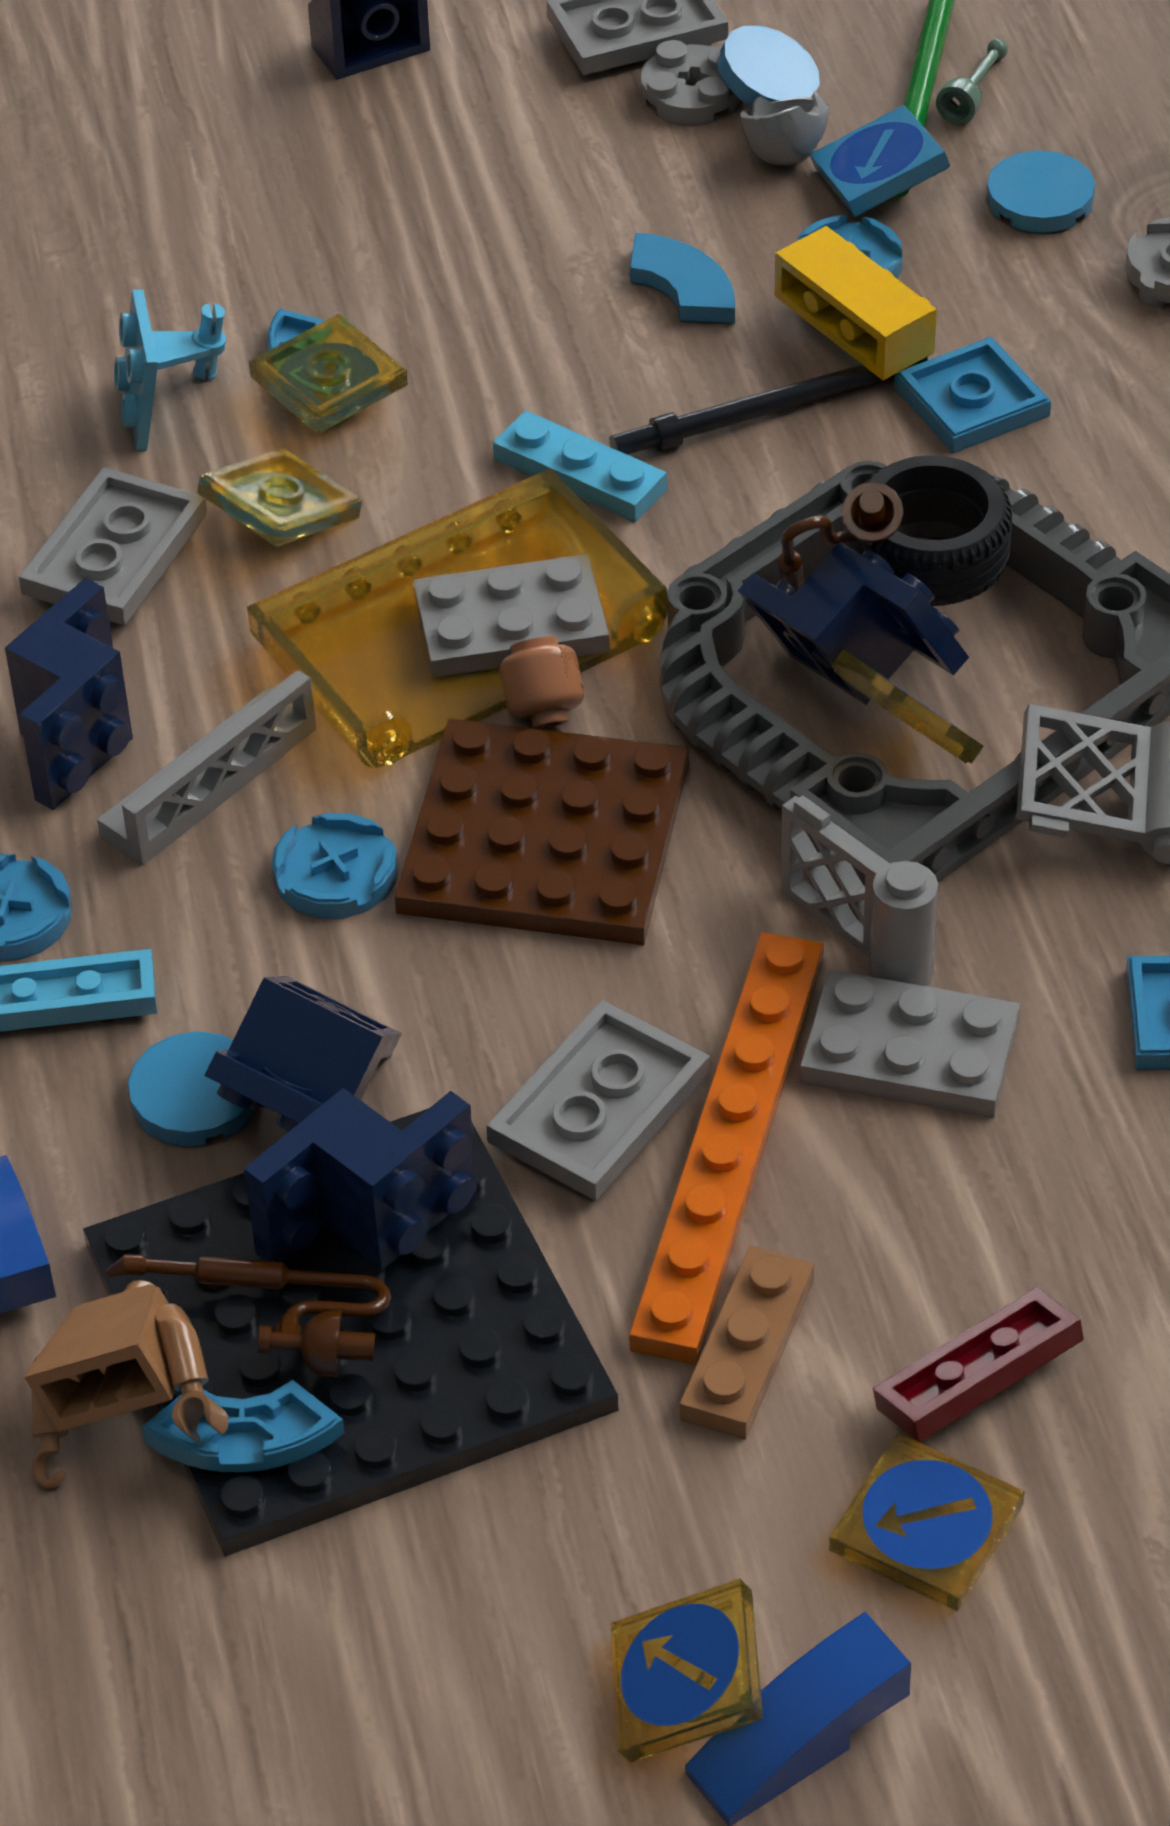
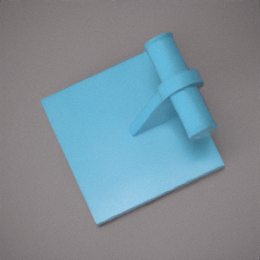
(155, 350)

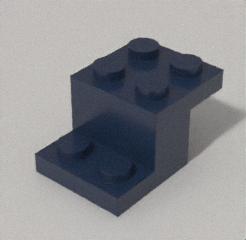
(859, 608)
(69, 693)
(299, 1051)
(361, 1179)

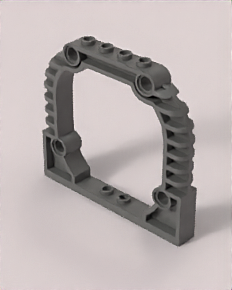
(896, 817)

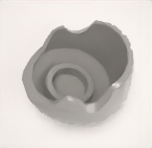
(785, 129)

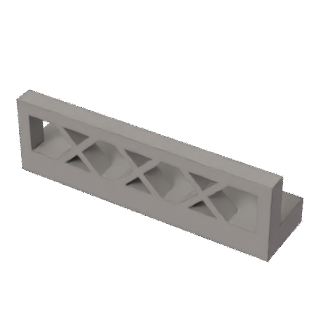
(211, 770)

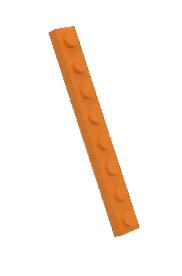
(726, 1150)

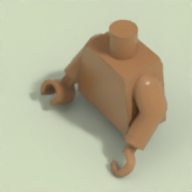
(117, 1360)

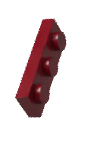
(978, 1364)

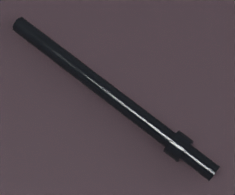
(670, 430)

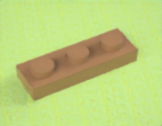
(747, 1342)

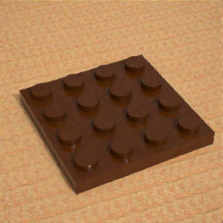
(543, 831)

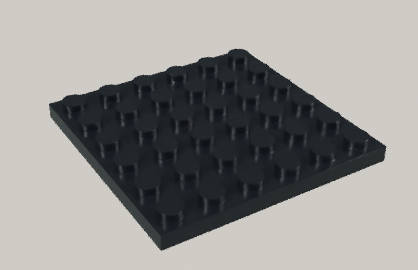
(462, 1368)

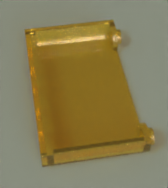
(363, 633)

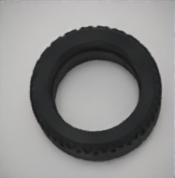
(953, 494)

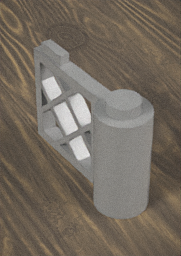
(1145, 795)
(893, 905)

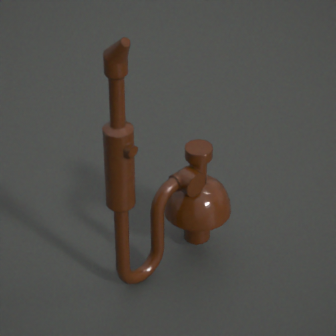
(869, 515)
(322, 1337)

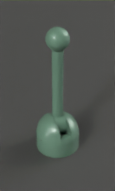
(966, 89)

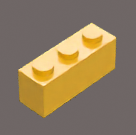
(855, 302)

